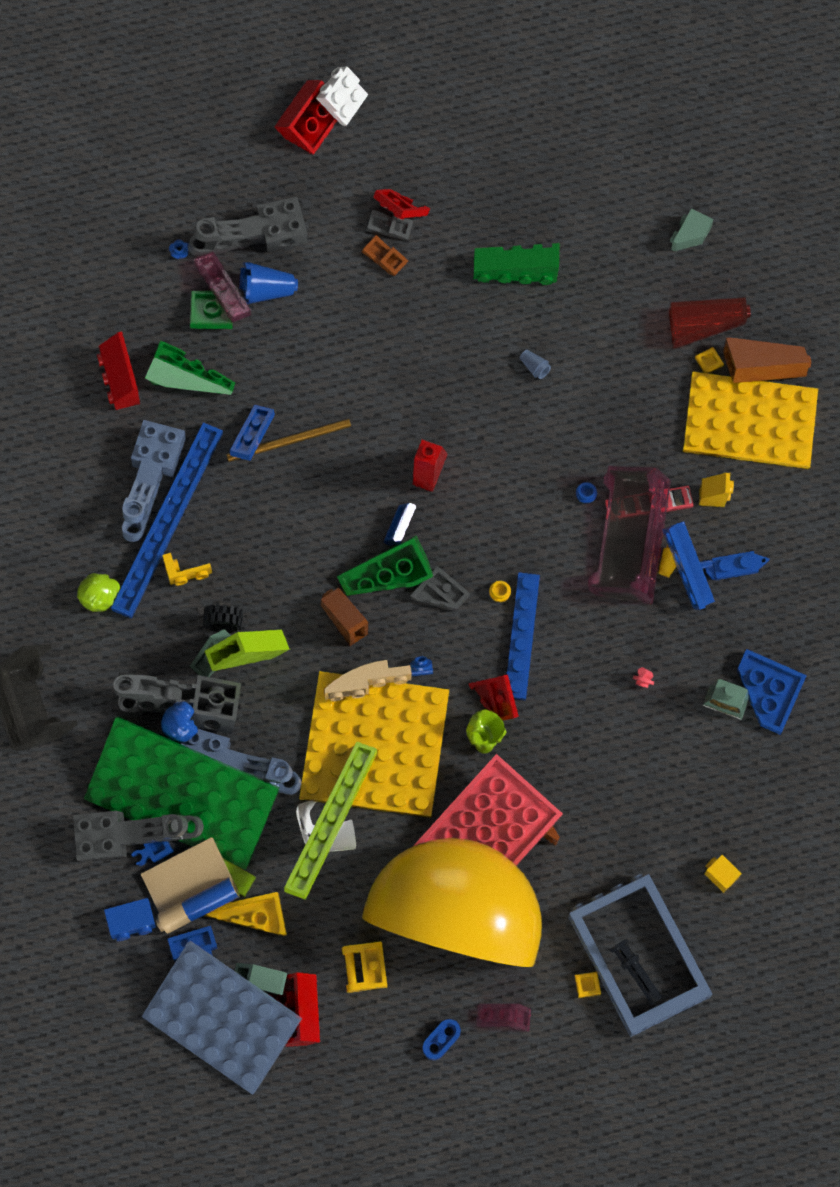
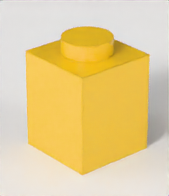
(722, 872)

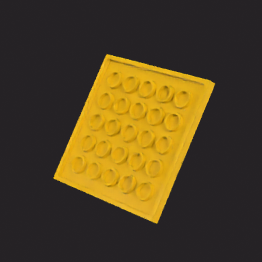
(398, 721)

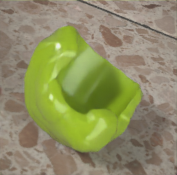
(98, 592)
(485, 730)

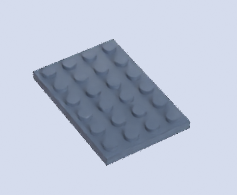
(221, 1017)

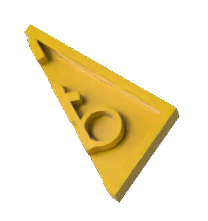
(256, 912)

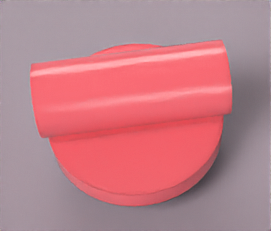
(644, 678)

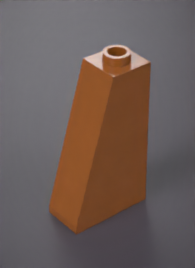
(764, 360)

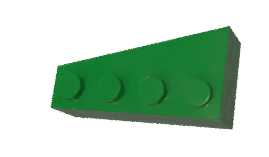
(517, 264)

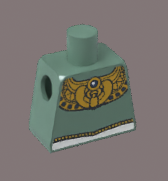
(727, 698)

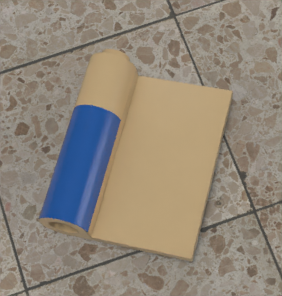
(190, 885)

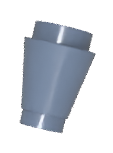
(536, 365)

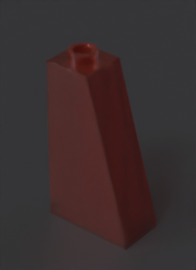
(705, 318)

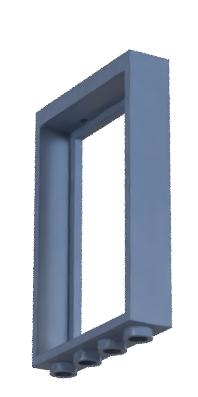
(665, 1010)

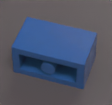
(130, 919)

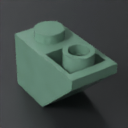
(692, 232)
(266, 979)

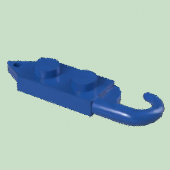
(733, 565)

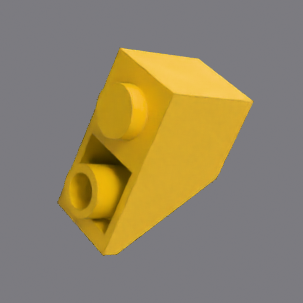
(716, 490)

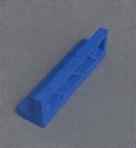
(688, 565)

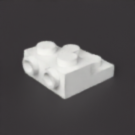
(342, 95)

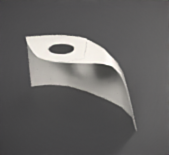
(345, 838)

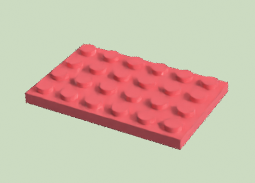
(498, 812)

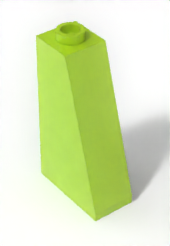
(246, 648)

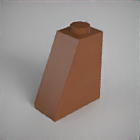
(344, 616)

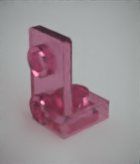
(504, 1015)

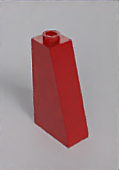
(428, 465)

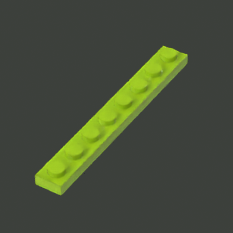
(330, 820)

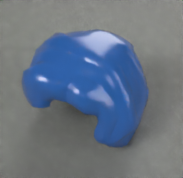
(177, 722)

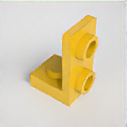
(182, 577)

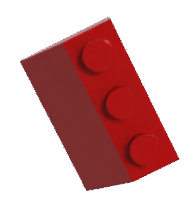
(306, 119)
(118, 372)
(302, 999)

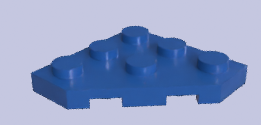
(770, 689)

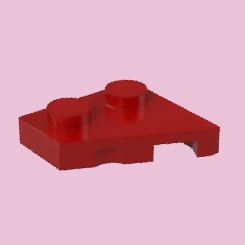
(399, 205)
(497, 696)

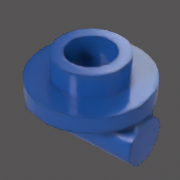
(421, 666)

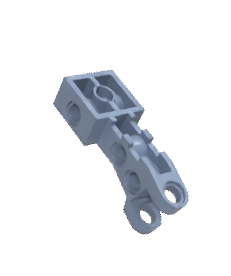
(155, 455)
(265, 769)

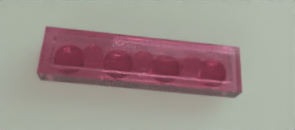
(222, 287)

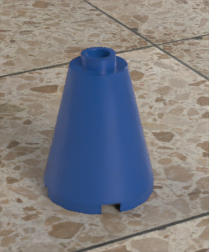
(265, 283)

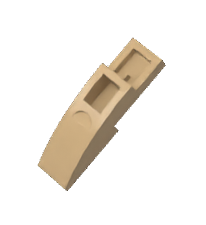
(357, 681)

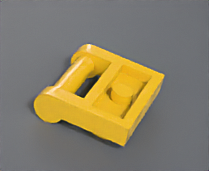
(372, 966)

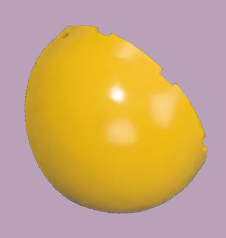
(458, 900)

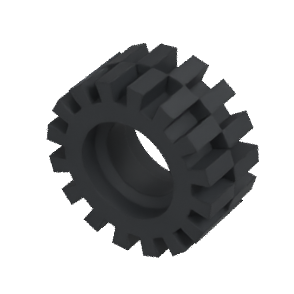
(222, 618)

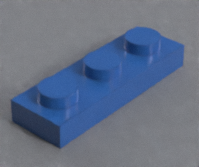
(252, 432)

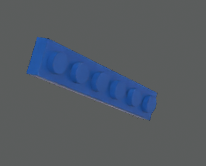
(522, 633)

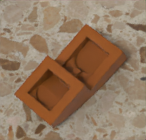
(384, 256)

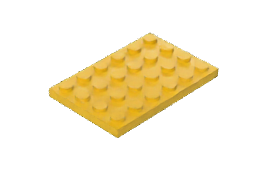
(750, 420)

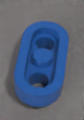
(441, 1040)

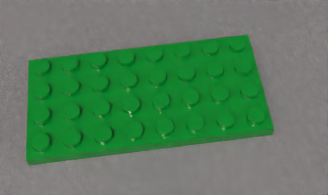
(159, 777)

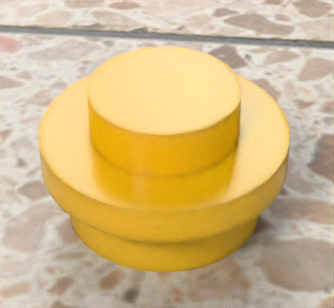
(500, 591)

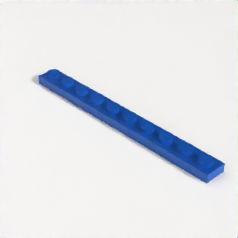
(167, 520)

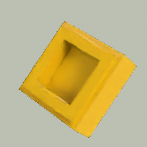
(709, 360)
(587, 984)

